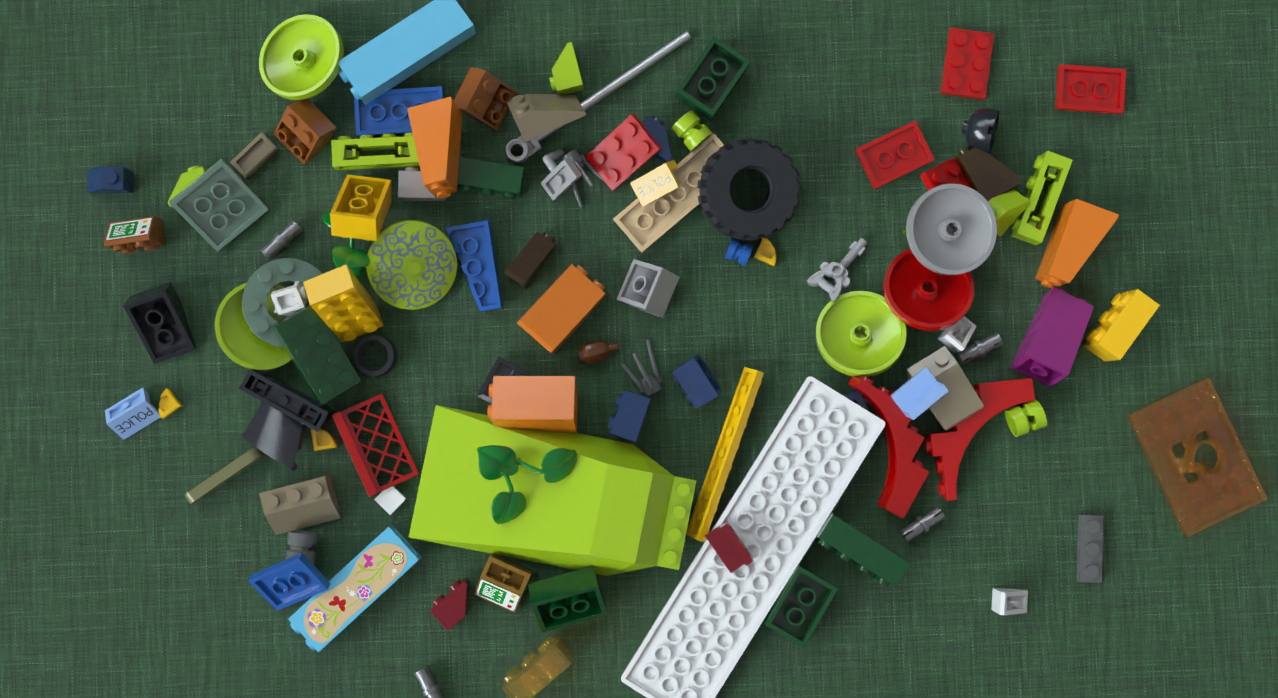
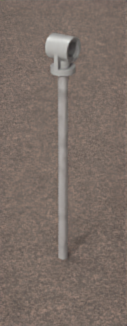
(532, 146)

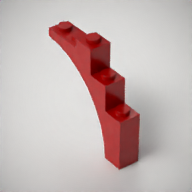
(951, 445)
(904, 472)

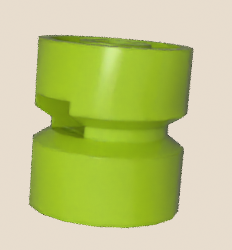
(691, 130)
(1025, 418)

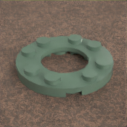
(260, 284)

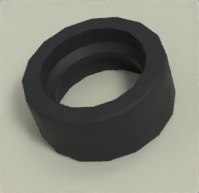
(357, 355)

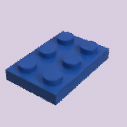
(289, 581)

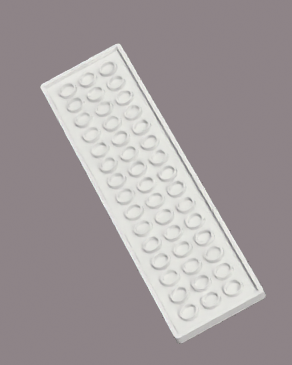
(777, 519)

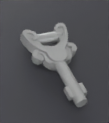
(837, 272)

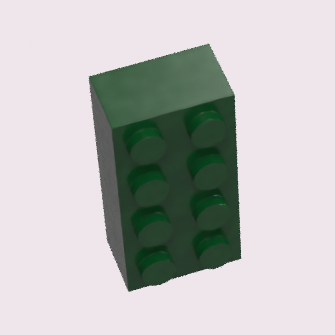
(316, 354)
(866, 553)

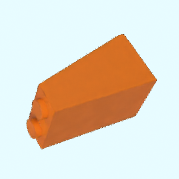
(437, 141)
(1072, 241)
(562, 308)
(534, 403)

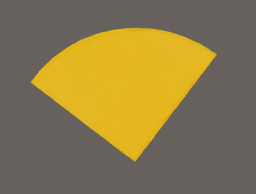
(766, 252)
(168, 403)
(323, 440)

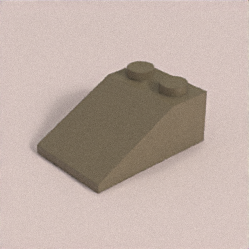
(543, 112)
(960, 400)

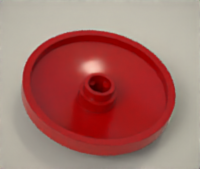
(926, 297)

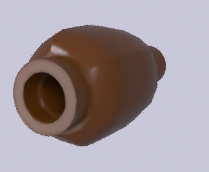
(595, 351)

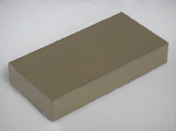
(254, 155)

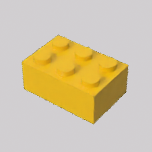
(361, 207)
(1120, 325)

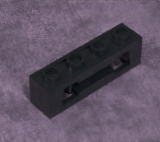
(286, 399)

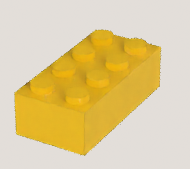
(343, 303)

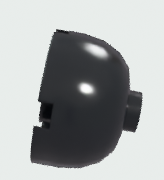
(981, 129)

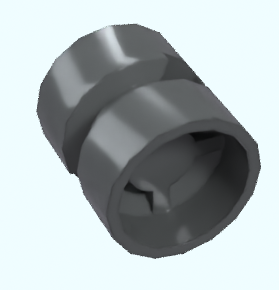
(303, 543)

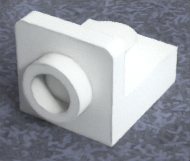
(290, 298)

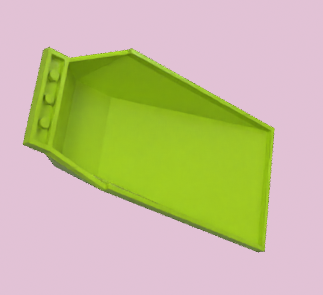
(608, 513)

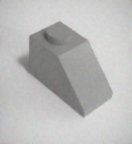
(412, 187)

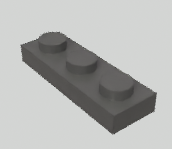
(1090, 548)

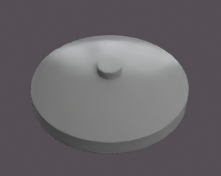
(951, 229)

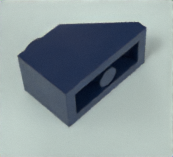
(658, 131)
(110, 180)

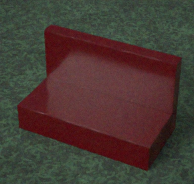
(729, 547)

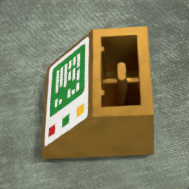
(503, 582)

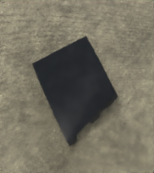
(275, 435)

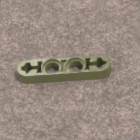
(223, 475)

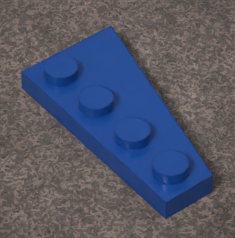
(477, 255)

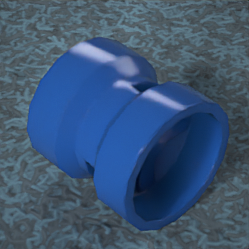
(738, 251)

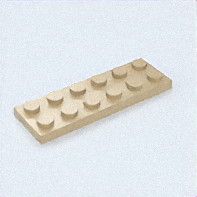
(650, 222)

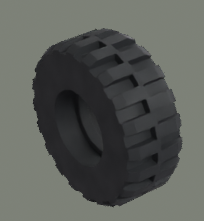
(781, 183)

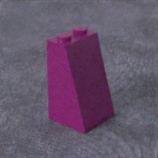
(1053, 337)

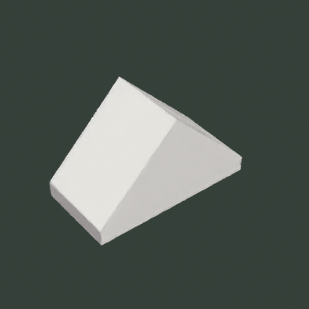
(958, 335)
(1009, 601)

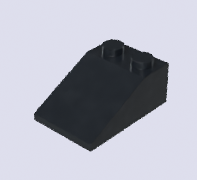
(160, 322)

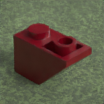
(454, 606)

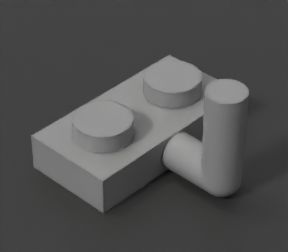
(561, 176)

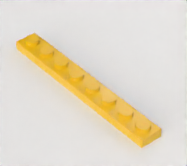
(724, 454)

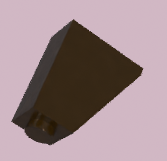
(986, 173)
(531, 259)

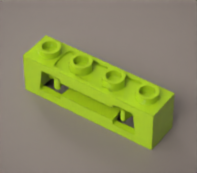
(341, 152)
(1054, 165)

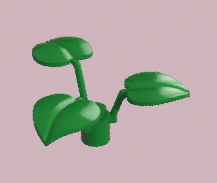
(342, 255)
(501, 461)

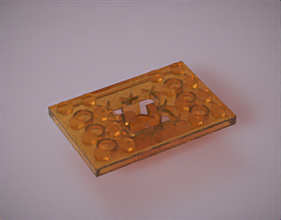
(1217, 490)

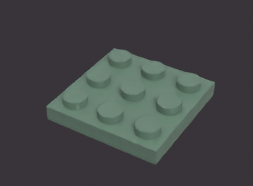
(219, 205)

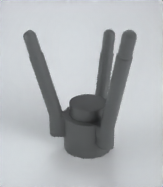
(580, 161)
(650, 383)

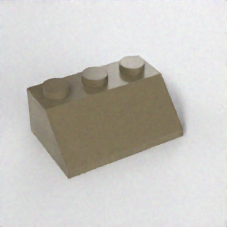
(301, 505)

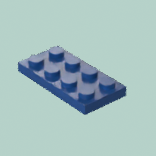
(389, 111)

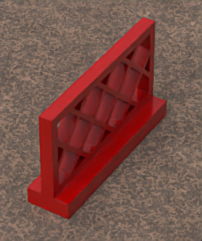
(357, 454)

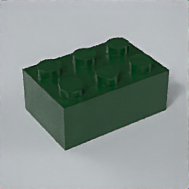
(712, 78)
(567, 599)
(800, 606)

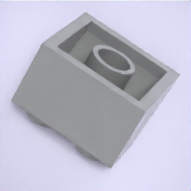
(648, 288)

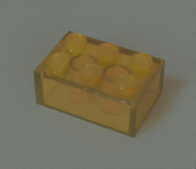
(537, 669)

